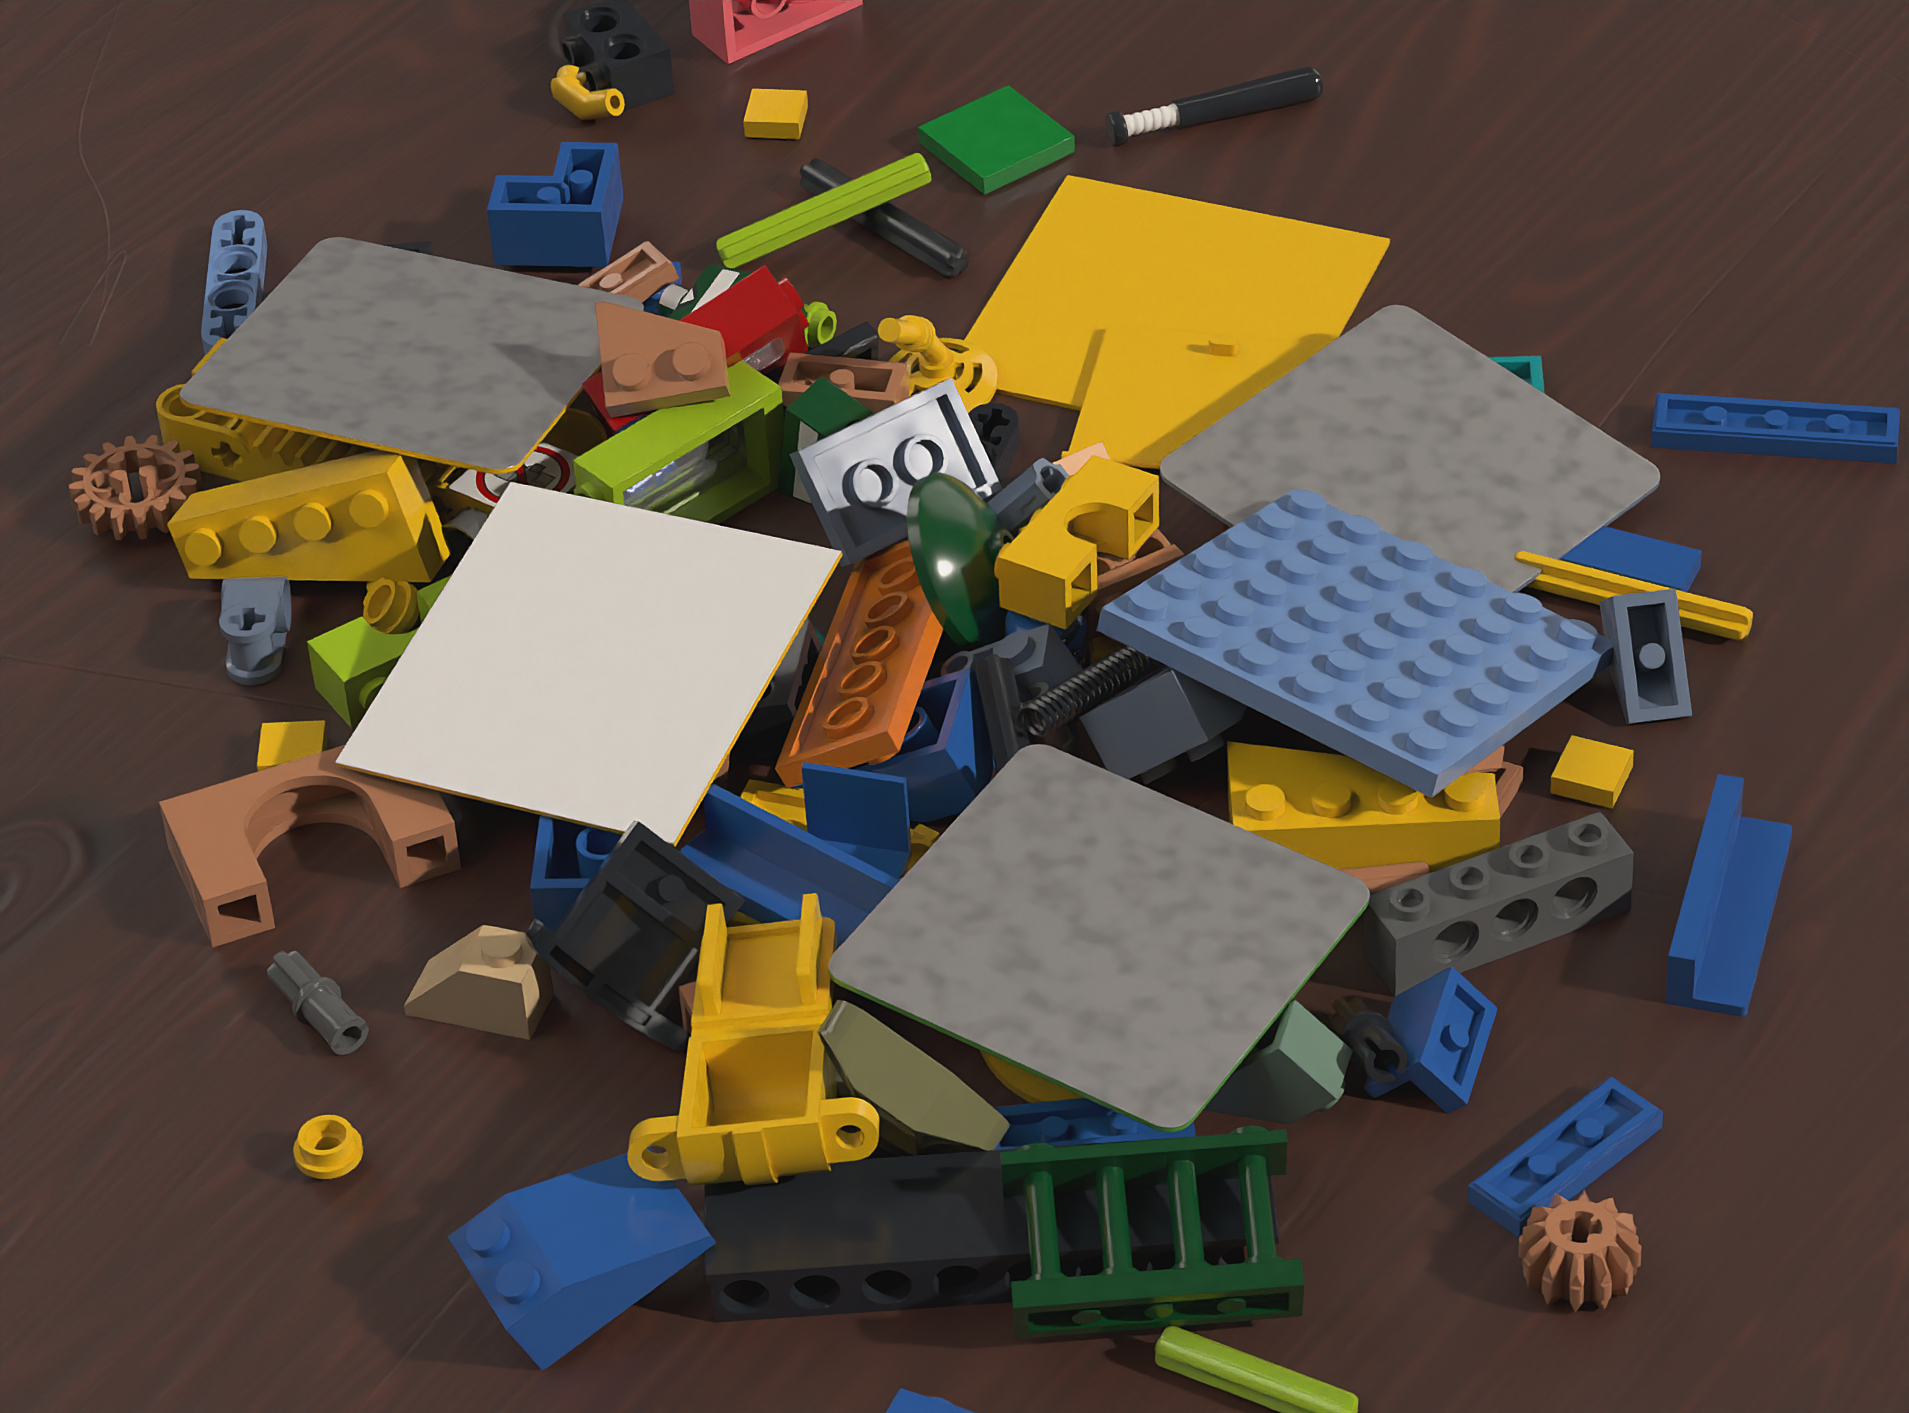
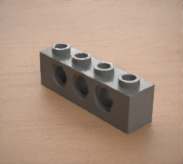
(1499, 902)

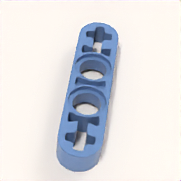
(233, 288)

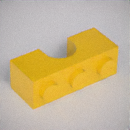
(1053, 561)

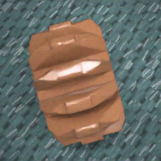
(1579, 1251)

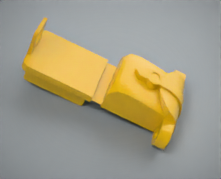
(755, 1068)

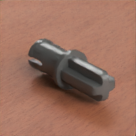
(318, 1002)

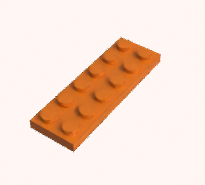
(866, 669)

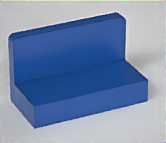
(1444, 1034)

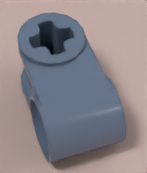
(256, 625)

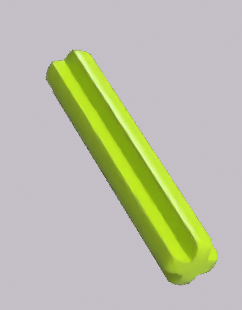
(1248, 1375)

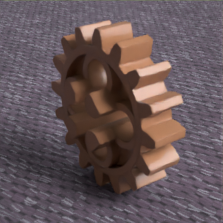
(104, 493)

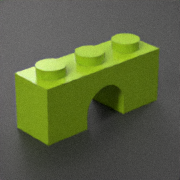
(357, 659)

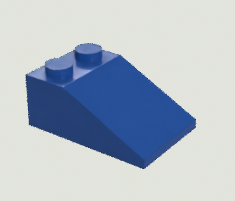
(943, 750)
(577, 1252)

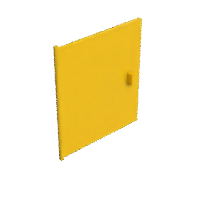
(1169, 385)

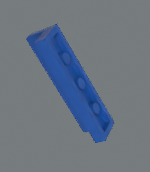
(777, 863)
(1726, 906)

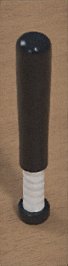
(1232, 101)

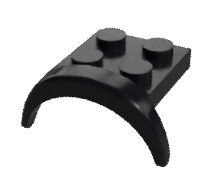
(635, 932)

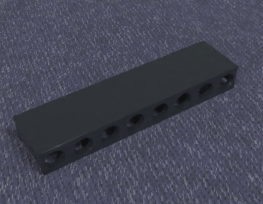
(916, 1221)

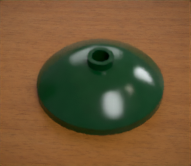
(954, 554)

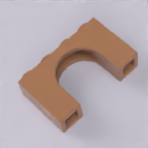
(226, 826)

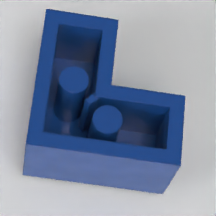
(559, 216)

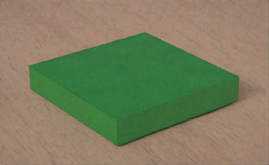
(996, 139)

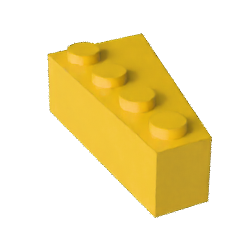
(317, 523)
(1356, 814)

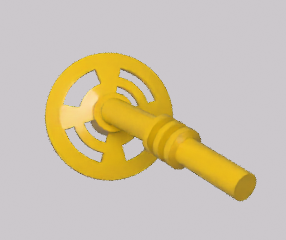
(937, 362)

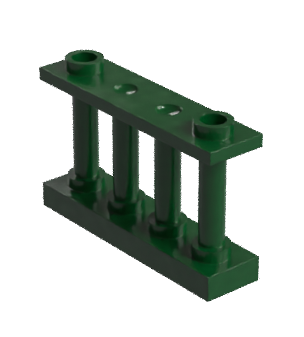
(1137, 1299)

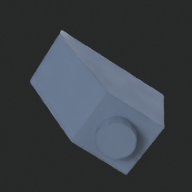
(1647, 655)

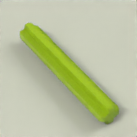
(823, 211)

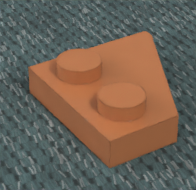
(657, 361)

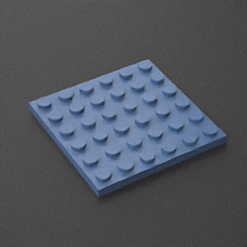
(1359, 639)

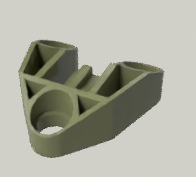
(917, 1099)

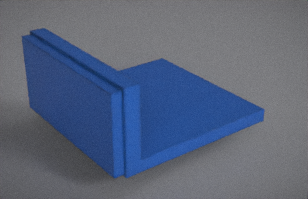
(860, 814)

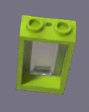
(694, 457)

